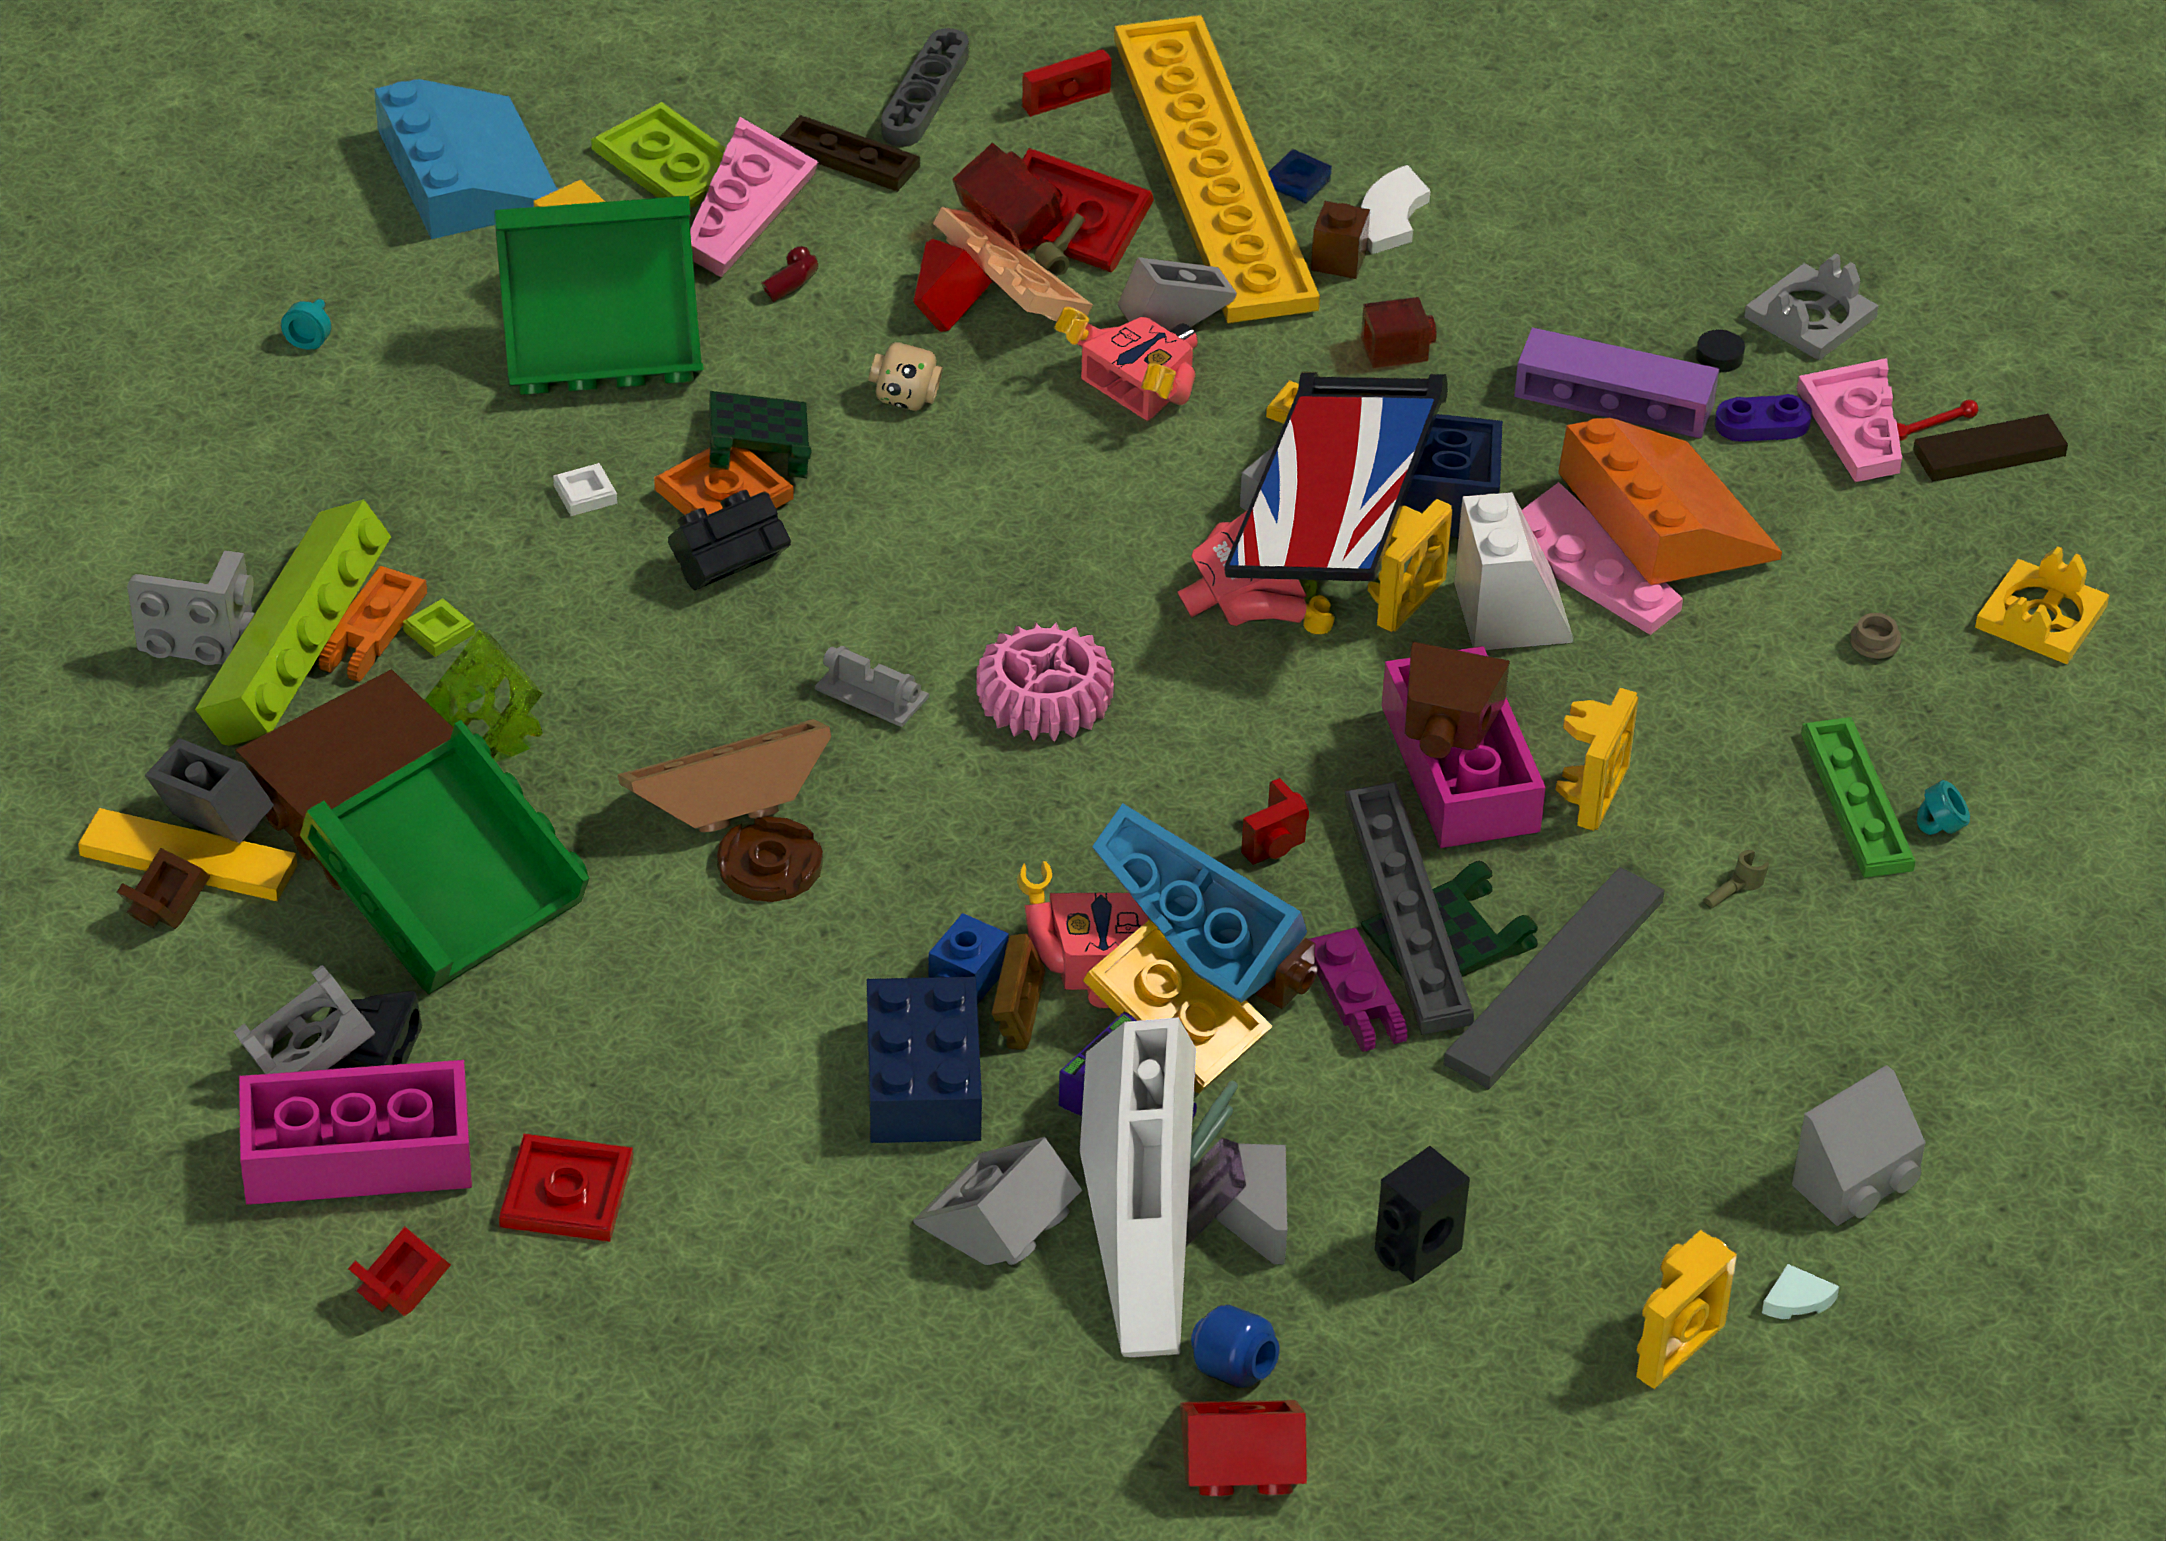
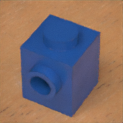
(970, 950)

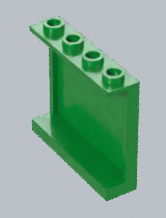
(598, 293)
(447, 859)

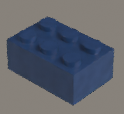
(923, 1060)

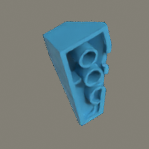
(1209, 913)

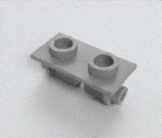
(875, 690)

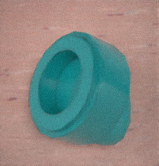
(306, 324)
(1946, 807)

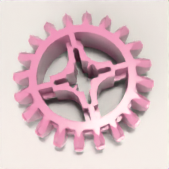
(1045, 681)

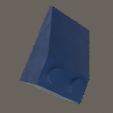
(1457, 462)

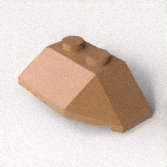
(733, 778)

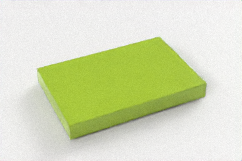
(662, 153)

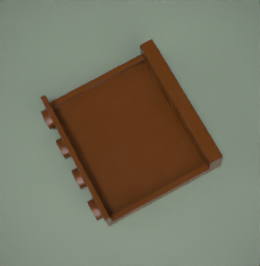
(341, 751)

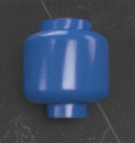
(1235, 1346)

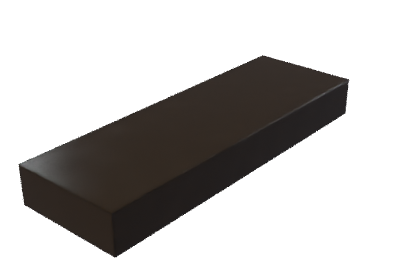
(851, 153)
(1990, 447)

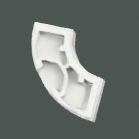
(1390, 205)

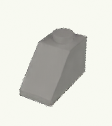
(1174, 292)
(1260, 1209)

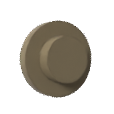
(1876, 636)

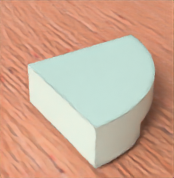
(1799, 1293)

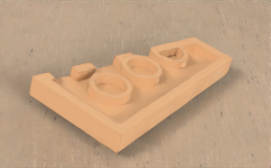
(1008, 266)

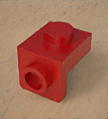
(1277, 827)
(400, 1273)

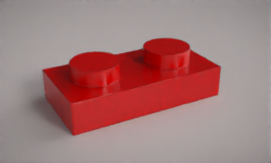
(1066, 82)

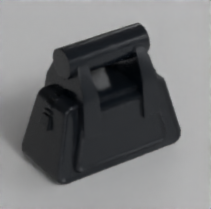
(396, 1028)

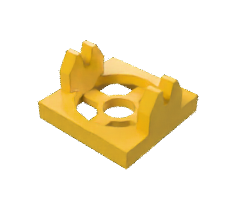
(1425, 539)
(2034, 630)
(1607, 759)

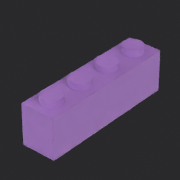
(1616, 382)

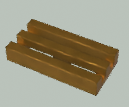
(1018, 991)

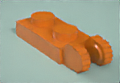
(372, 621)

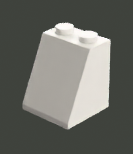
(1505, 578)

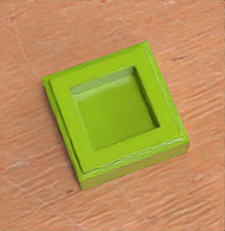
(438, 627)

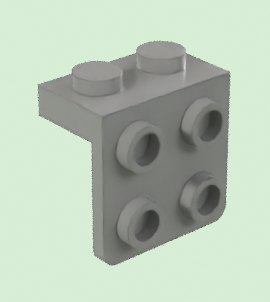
(193, 617)

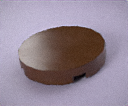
(769, 873)

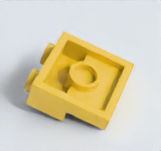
(1686, 1307)

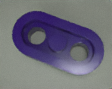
(1763, 418)

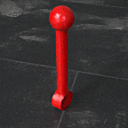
(1967, 409)

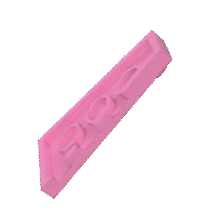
(746, 195)
(1594, 564)

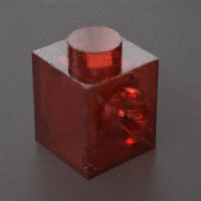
(1397, 332)

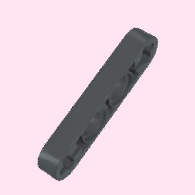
(924, 87)

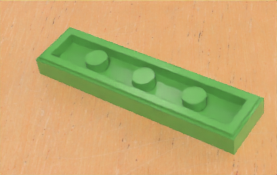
(1858, 797)

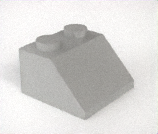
(1859, 1148)
(1002, 1202)

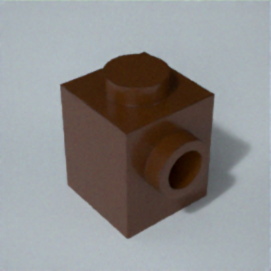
(1340, 239)

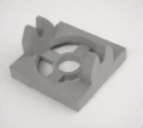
(1788, 316)
(340, 1031)

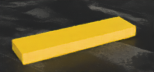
(231, 865)

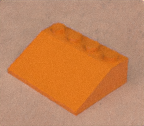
(1660, 502)

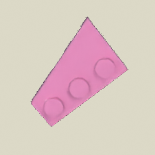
(1856, 416)

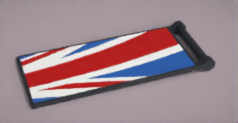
(1337, 478)

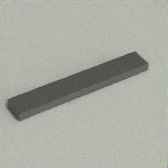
(1409, 908)
(1553, 978)

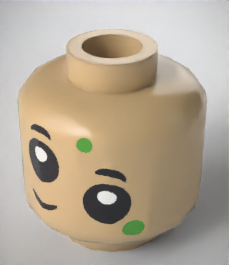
(906, 376)

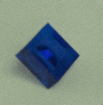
(1300, 175)

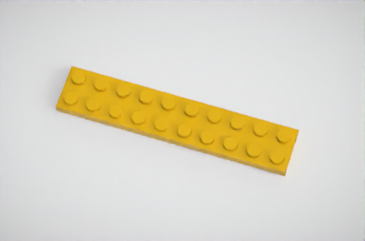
(1216, 167)

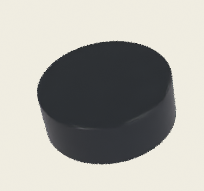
(1720, 350)

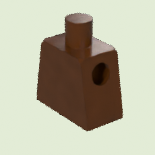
(1452, 697)

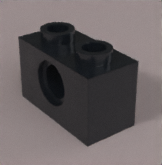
(1421, 1214)

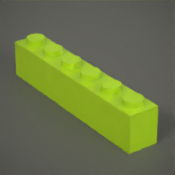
(293, 623)

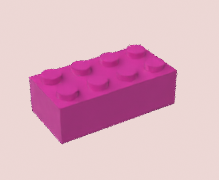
(1472, 792)
(354, 1132)

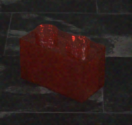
(1008, 197)

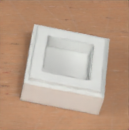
(585, 489)

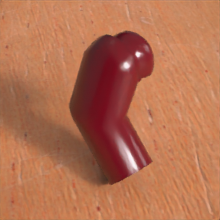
(799, 270)

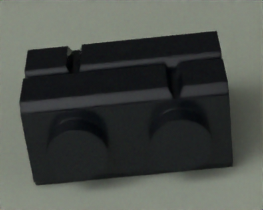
(728, 539)

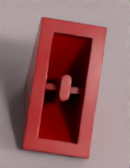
(948, 283)

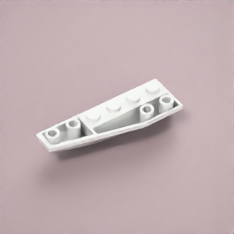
(1138, 1175)

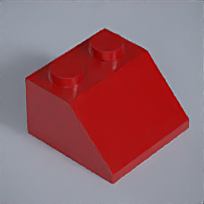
(1244, 1445)

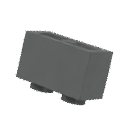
(209, 790)

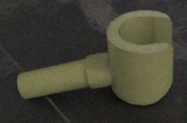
(1051, 254)
(1744, 877)

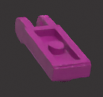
(1357, 987)

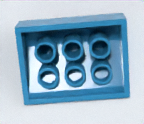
(459, 153)

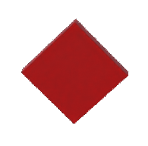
(566, 1187)

